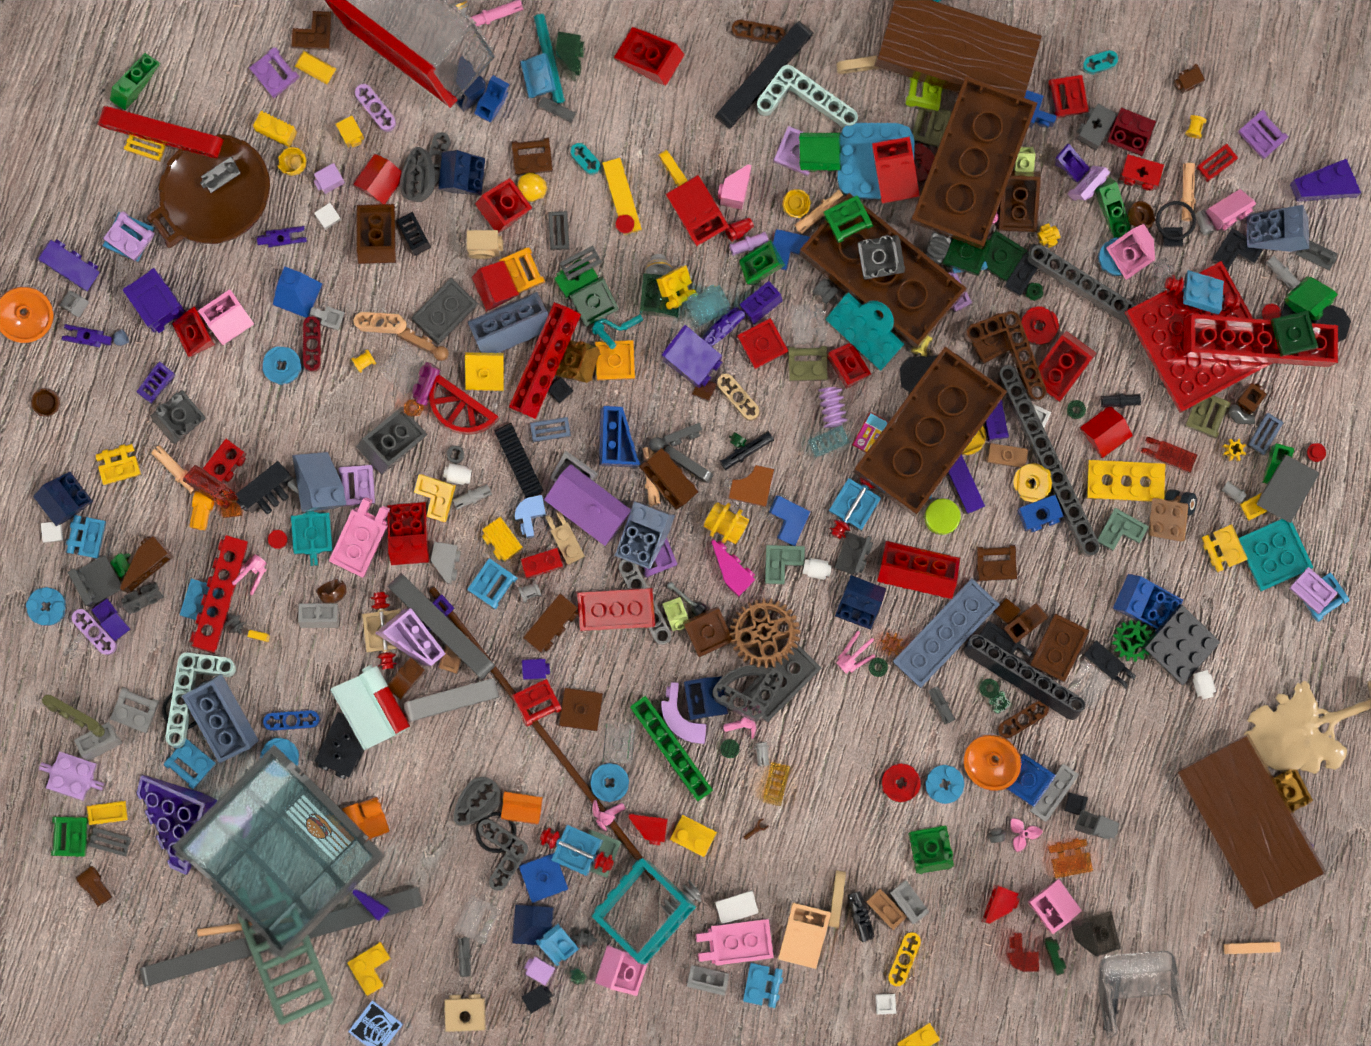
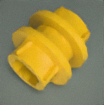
(726, 523)

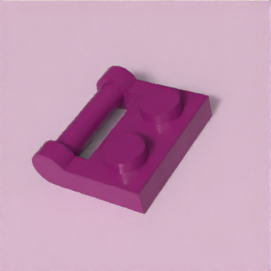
(423, 387)

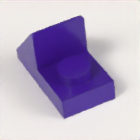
(1071, 163)
(111, 619)

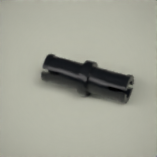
(1120, 400)

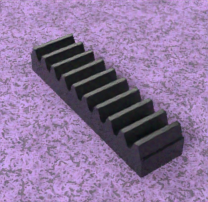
(518, 460)

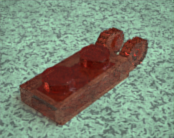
(1171, 454)
(209, 486)

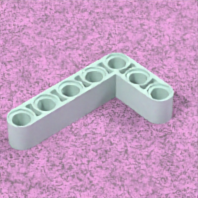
(807, 95)
(178, 690)

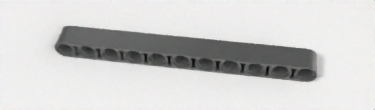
(1048, 450)

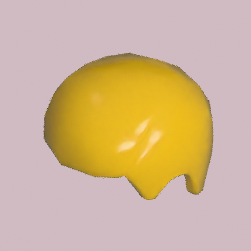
(292, 161)
(532, 186)
(796, 203)

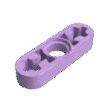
(363, 100)
(100, 645)

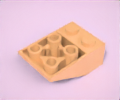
(804, 935)

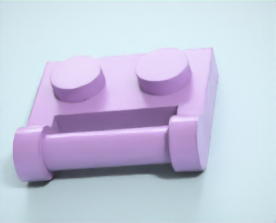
(1085, 189)
(124, 241)
(362, 483)

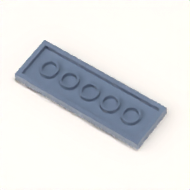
(946, 633)

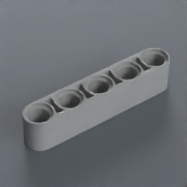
(636, 575)
(451, 700)

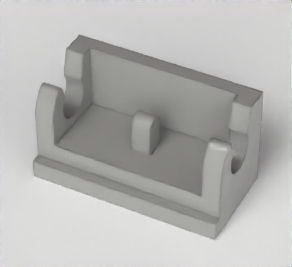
(318, 615)
(93, 746)
(909, 902)
(707, 980)

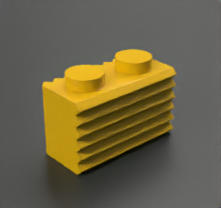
(275, 128)
(502, 539)

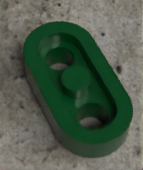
(1057, 963)

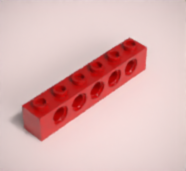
(544, 360)
(238, 548)

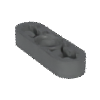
(445, 147)
(689, 464)

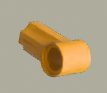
(201, 510)

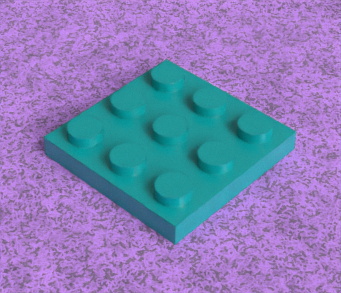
(1275, 554)

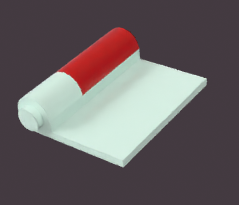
(370, 707)

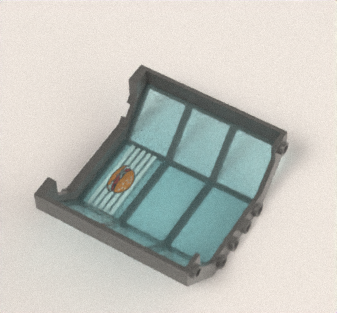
(279, 851)

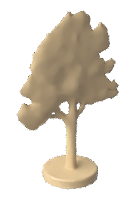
(1291, 734)

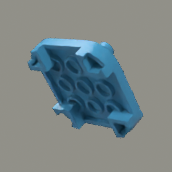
(858, 167)

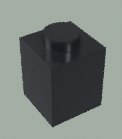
(537, 998)

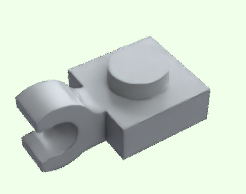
(330, 317)

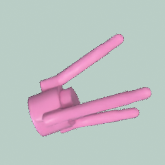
(254, 565)
(847, 662)

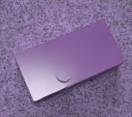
(587, 505)

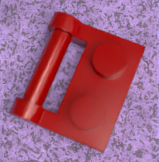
(1074, 94)
(534, 696)

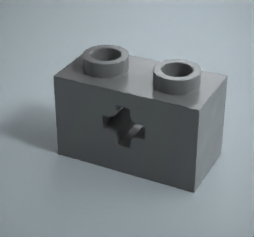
(1091, 136)

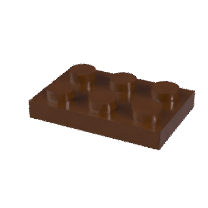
(1059, 647)

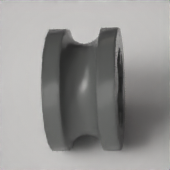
(461, 456)

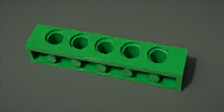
(671, 748)

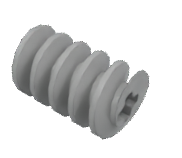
(690, 892)

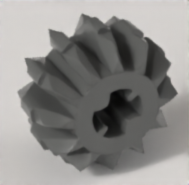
(937, 247)

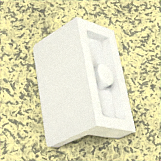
(736, 907)

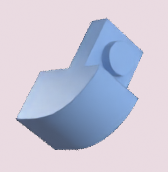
(528, 509)

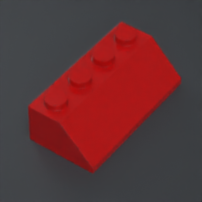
(919, 569)

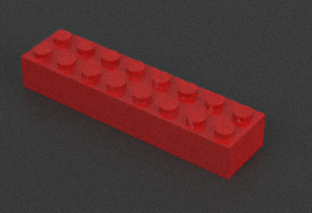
(1252, 341)

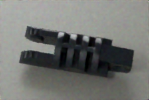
(860, 916)

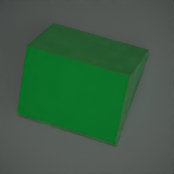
(761, 263)

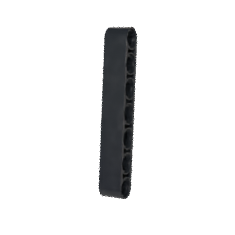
(763, 75)
(1032, 679)

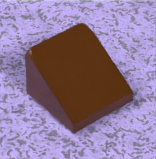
(705, 392)
(1007, 611)

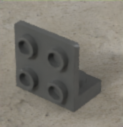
(853, 553)
(95, 581)

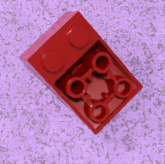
(895, 170)
(697, 210)
(408, 534)

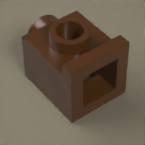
(1189, 79)
(1257, 392)

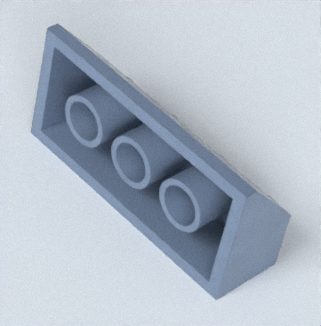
(509, 324)
(220, 718)

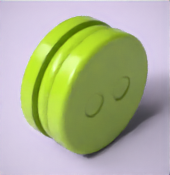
(942, 516)

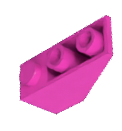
(733, 574)

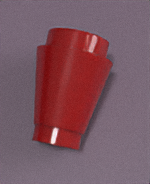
(739, 229)

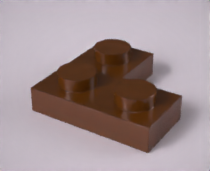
(318, 36)

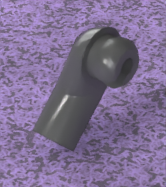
(1239, 417)

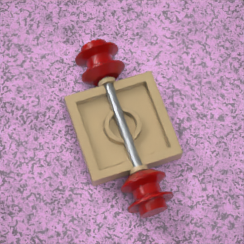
(372, 623)

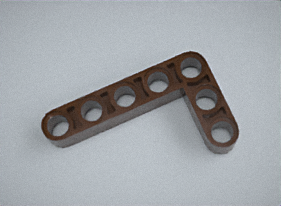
(1015, 348)

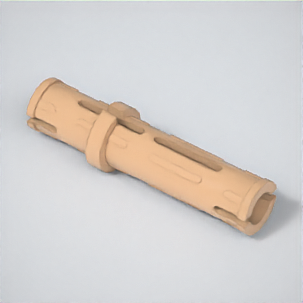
(1188, 190)
(817, 213)
(172, 467)
(653, 492)

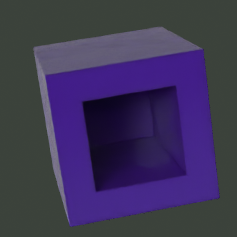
(535, 669)

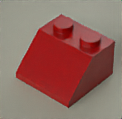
(503, 205)

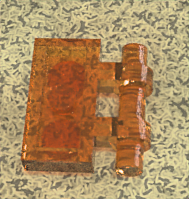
(1072, 864)

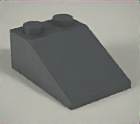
(391, 440)

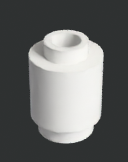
(457, 474)
(816, 568)
(1204, 684)

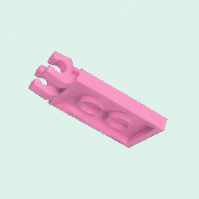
(360, 538)
(737, 942)

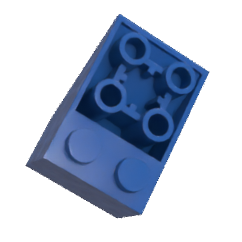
(1145, 601)

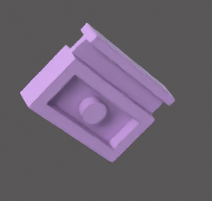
(1313, 590)

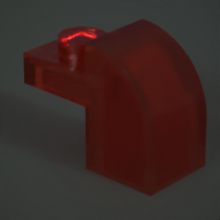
(1023, 961)

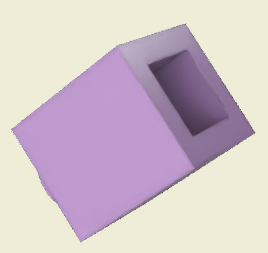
(328, 179)
(539, 970)

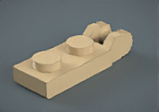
(565, 540)

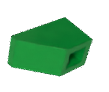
(1276, 455)

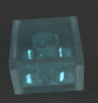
(707, 305)

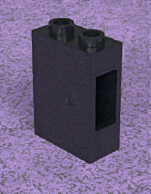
(264, 489)
(340, 749)

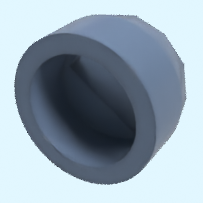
(120, 338)

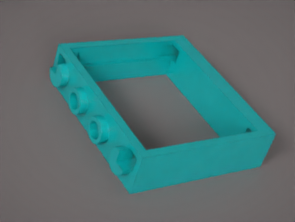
(665, 931)

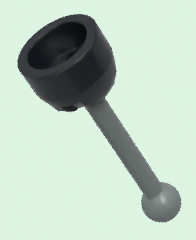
(696, 607)

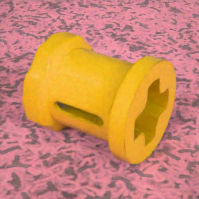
(1195, 126)
(363, 360)

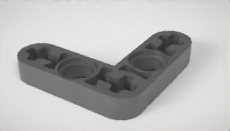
(510, 855)

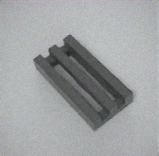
(558, 247)
(570, 276)
(94, 837)

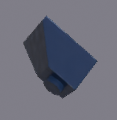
(531, 923)

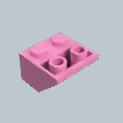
(1231, 208)
(226, 317)
(1054, 906)

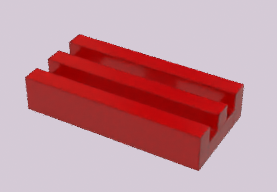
(1205, 172)

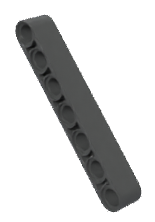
(1076, 284)
(441, 626)

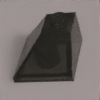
(1096, 933)

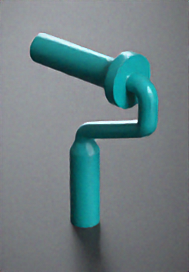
(598, 328)

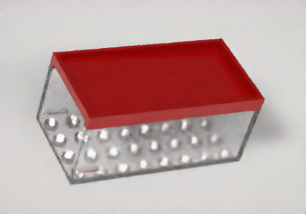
(422, 40)

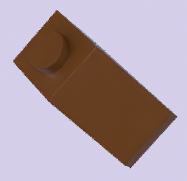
(406, 678)

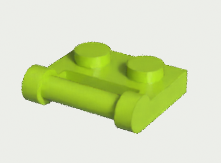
(929, 98)

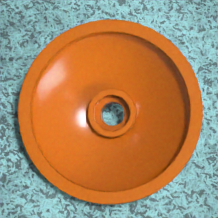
(27, 326)
(987, 771)

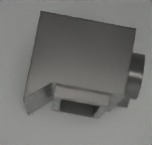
(1096, 825)

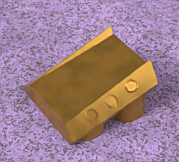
(578, 361)
(1293, 789)

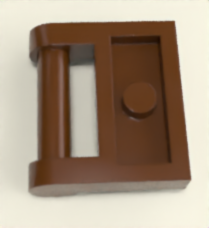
(535, 162)
(996, 569)

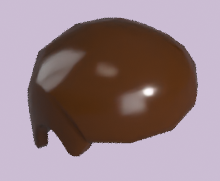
(1140, 214)
(45, 402)
(332, 591)

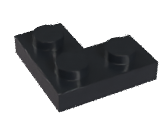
(1234, 245)

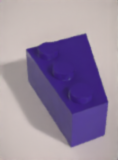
(1326, 183)
(68, 264)

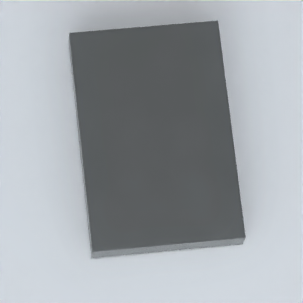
(444, 311)
(1287, 488)

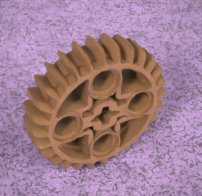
(772, 635)

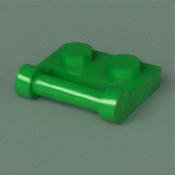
(845, 213)
(75, 836)

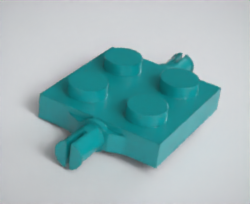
(312, 534)

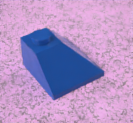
(296, 292)

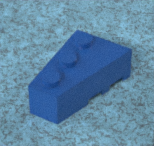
(615, 439)

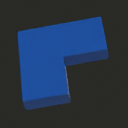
(788, 243)
(793, 517)

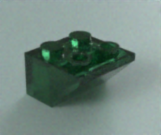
(568, 53)
(651, 300)

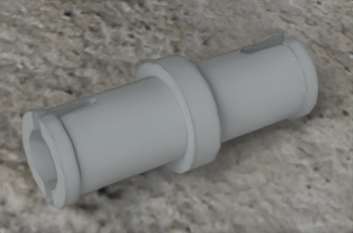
(1282, 272)
(472, 496)

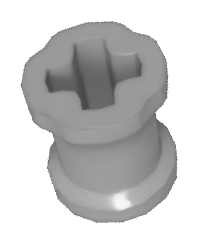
(529, 591)

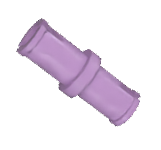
(748, 243)

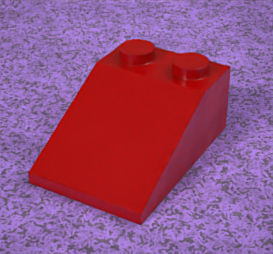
(650, 55)
(1064, 365)

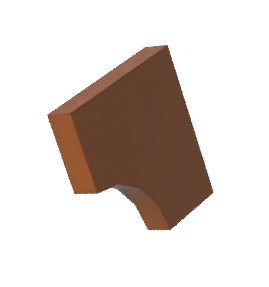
(753, 488)

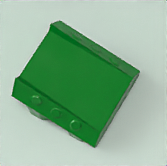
(820, 151)
(1310, 296)
(931, 849)

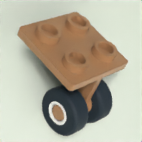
(1170, 514)

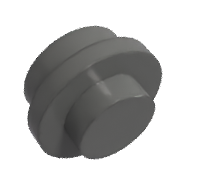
(996, 835)

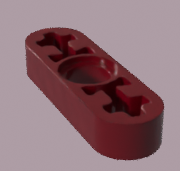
(307, 358)

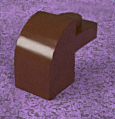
(1026, 622)

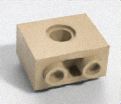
(484, 244)
(474, 1005)

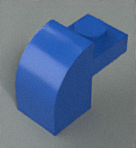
(493, 99)
(1043, 118)

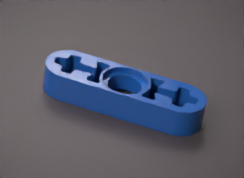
(277, 726)

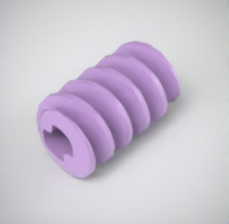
(832, 406)

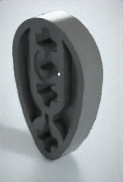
(426, 178)
(486, 807)

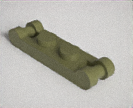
(67, 711)

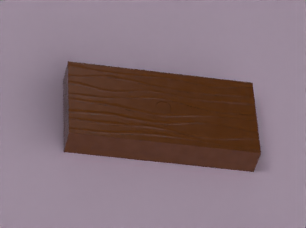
(947, 44)
(973, 162)
(916, 297)
(929, 431)
(1251, 821)

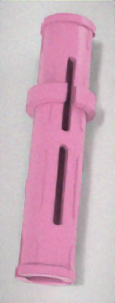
(497, 13)

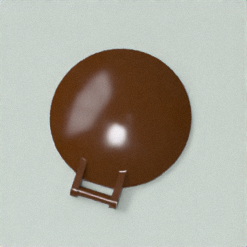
(215, 215)

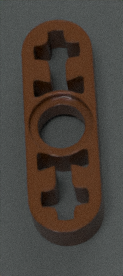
(743, 35)
(1013, 731)

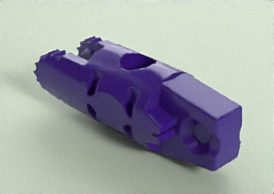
(273, 240)
(723, 326)
(95, 340)

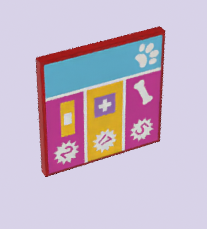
(869, 432)

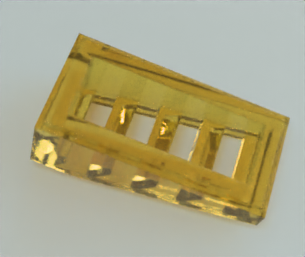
(770, 799)

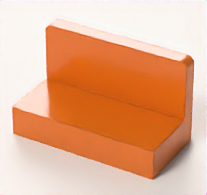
(521, 808)

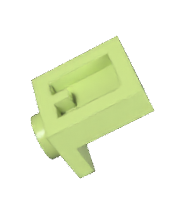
(1025, 160)
(675, 613)

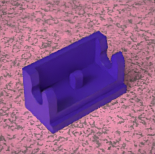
(761, 302)
(996, 424)

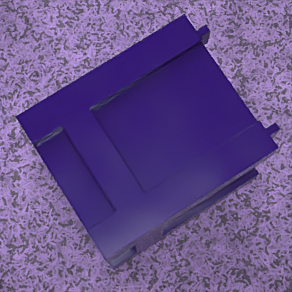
(154, 300)

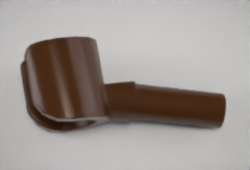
(756, 829)

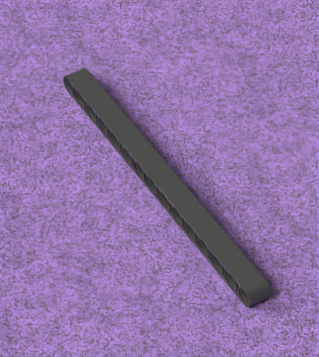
(240, 949)

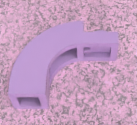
(680, 727)

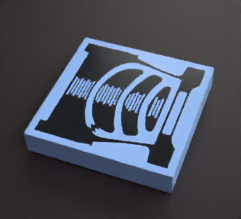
(375, 1026)

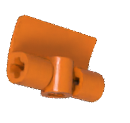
(368, 817)

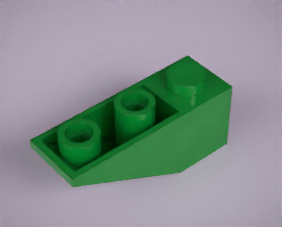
(132, 83)
(1113, 207)

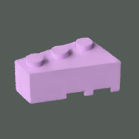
(412, 638)

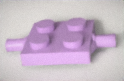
(71, 776)

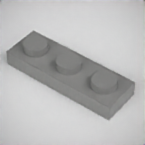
(1055, 792)

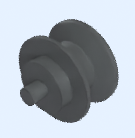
(234, 623)
(585, 939)

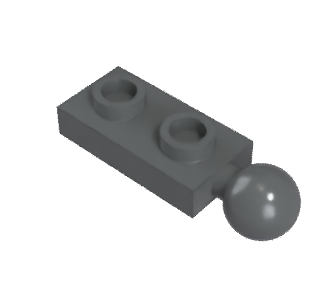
(676, 437)

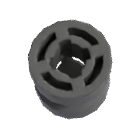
(827, 292)

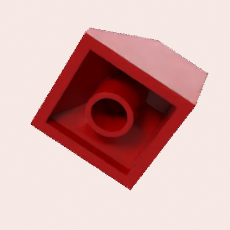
(650, 828)
(1000, 904)

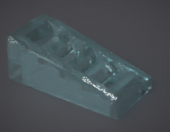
(814, 448)

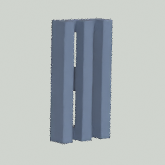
(553, 429)
(1257, 447)

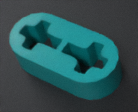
(1099, 58)
(582, 161)

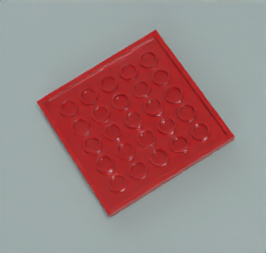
(1161, 332)

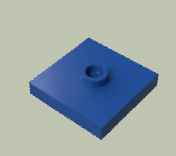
(1032, 781)
(543, 878)

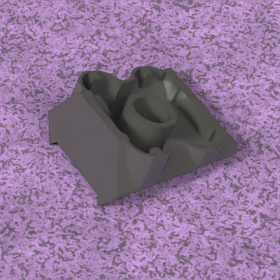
(881, 257)
(177, 417)

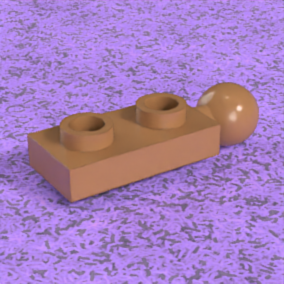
(440, 353)

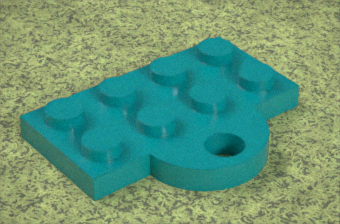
(866, 329)

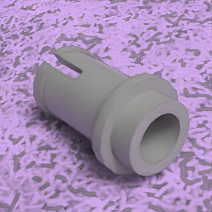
(1204, 223)
(1234, 492)
(762, 753)

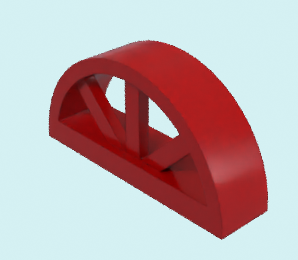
(472, 404)

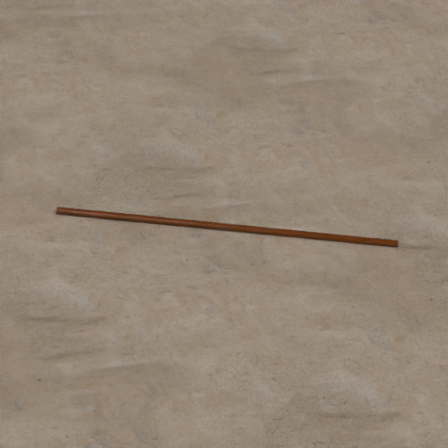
(546, 738)

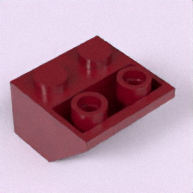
(1131, 131)

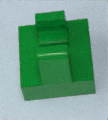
(120, 564)

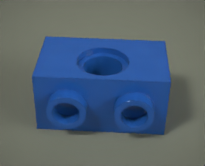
(1048, 505)

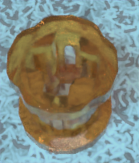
(420, 408)

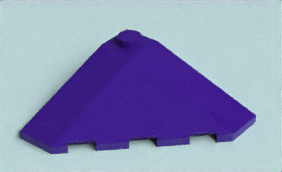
(173, 813)

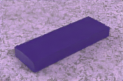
(965, 486)

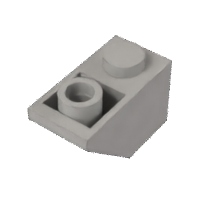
(444, 559)

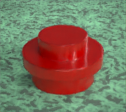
(1316, 452)

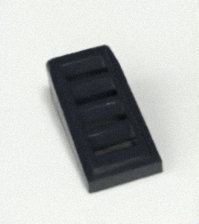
(420, 243)

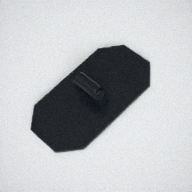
(1331, 316)
(914, 369)

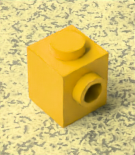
(350, 132)

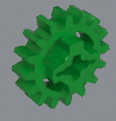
(1135, 632)

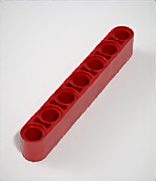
(160, 132)

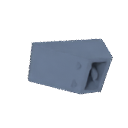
(1279, 229)
(644, 534)

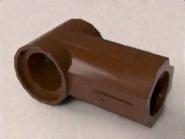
(91, 882)

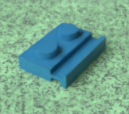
(538, 75)
(557, 944)

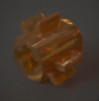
(893, 639)

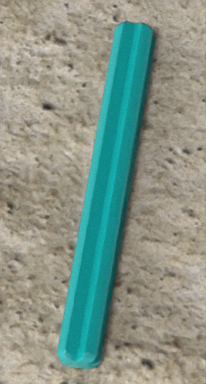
(546, 47)

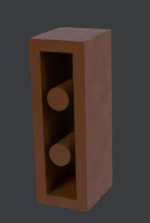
(668, 478)
(551, 624)

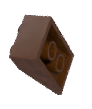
(1020, 202)
(376, 234)
(147, 560)

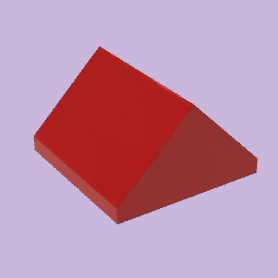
(379, 179)
(495, 285)
(193, 332)
(848, 365)
(1106, 431)

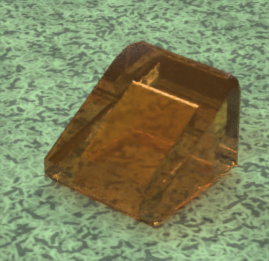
(233, 510)

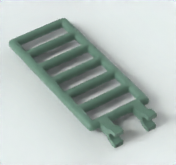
(269, 984)

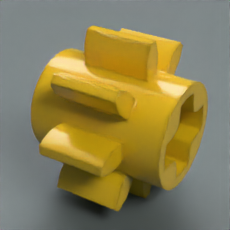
(1048, 235)
(1229, 452)

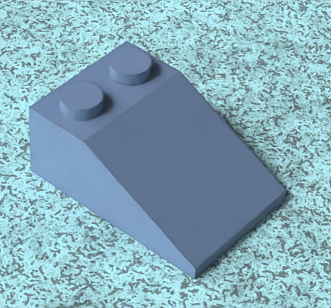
(318, 482)

